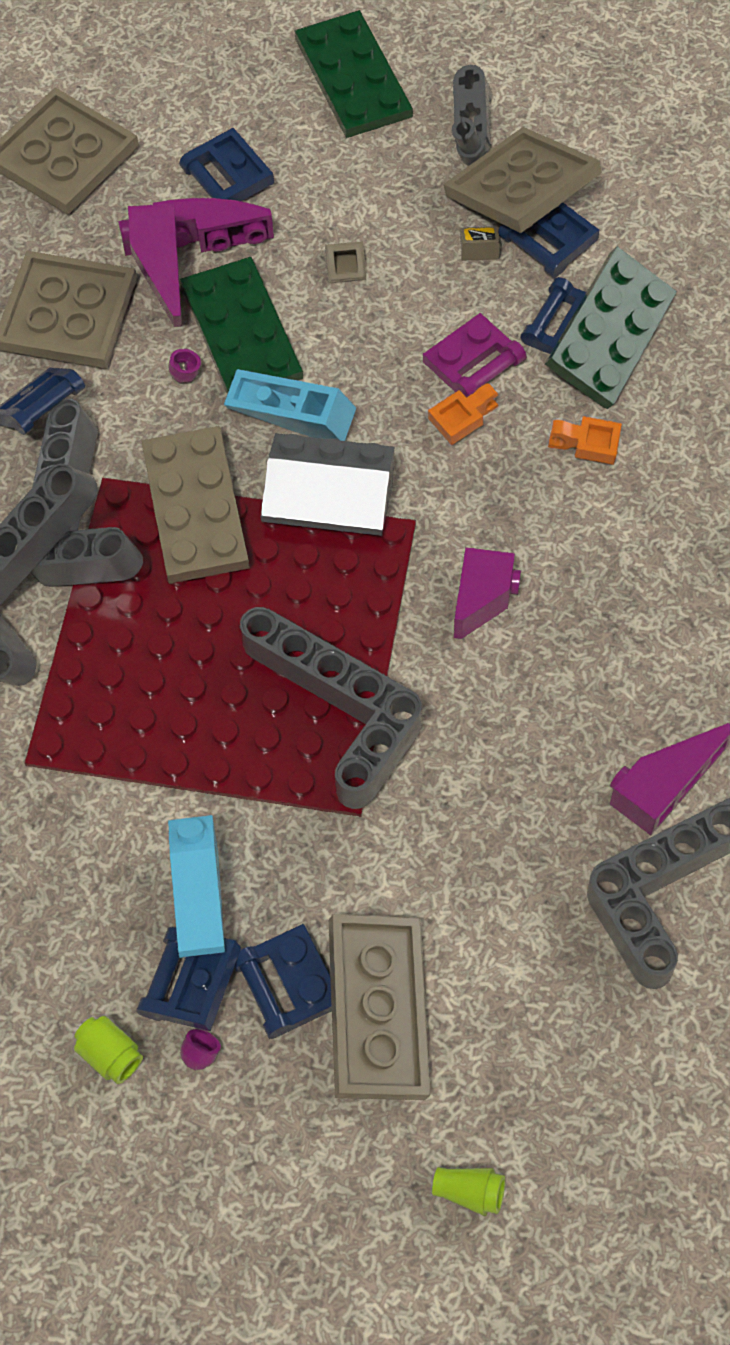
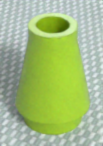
(471, 1188)

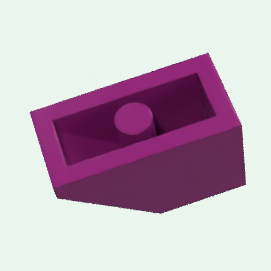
(484, 588)

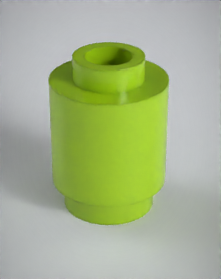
(107, 1049)

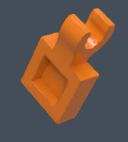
(460, 415)
(593, 439)

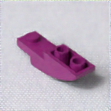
(217, 223)

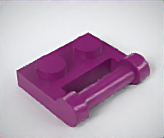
(469, 347)

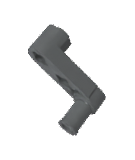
(471, 94)

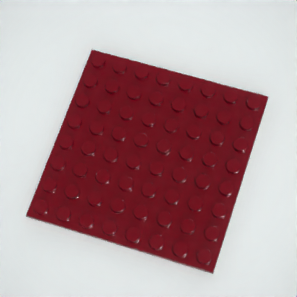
(158, 675)

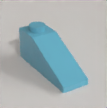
(292, 404)
(196, 886)

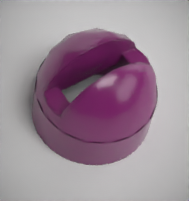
(191, 363)
(199, 1049)

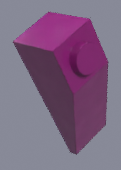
(154, 249)
(665, 777)

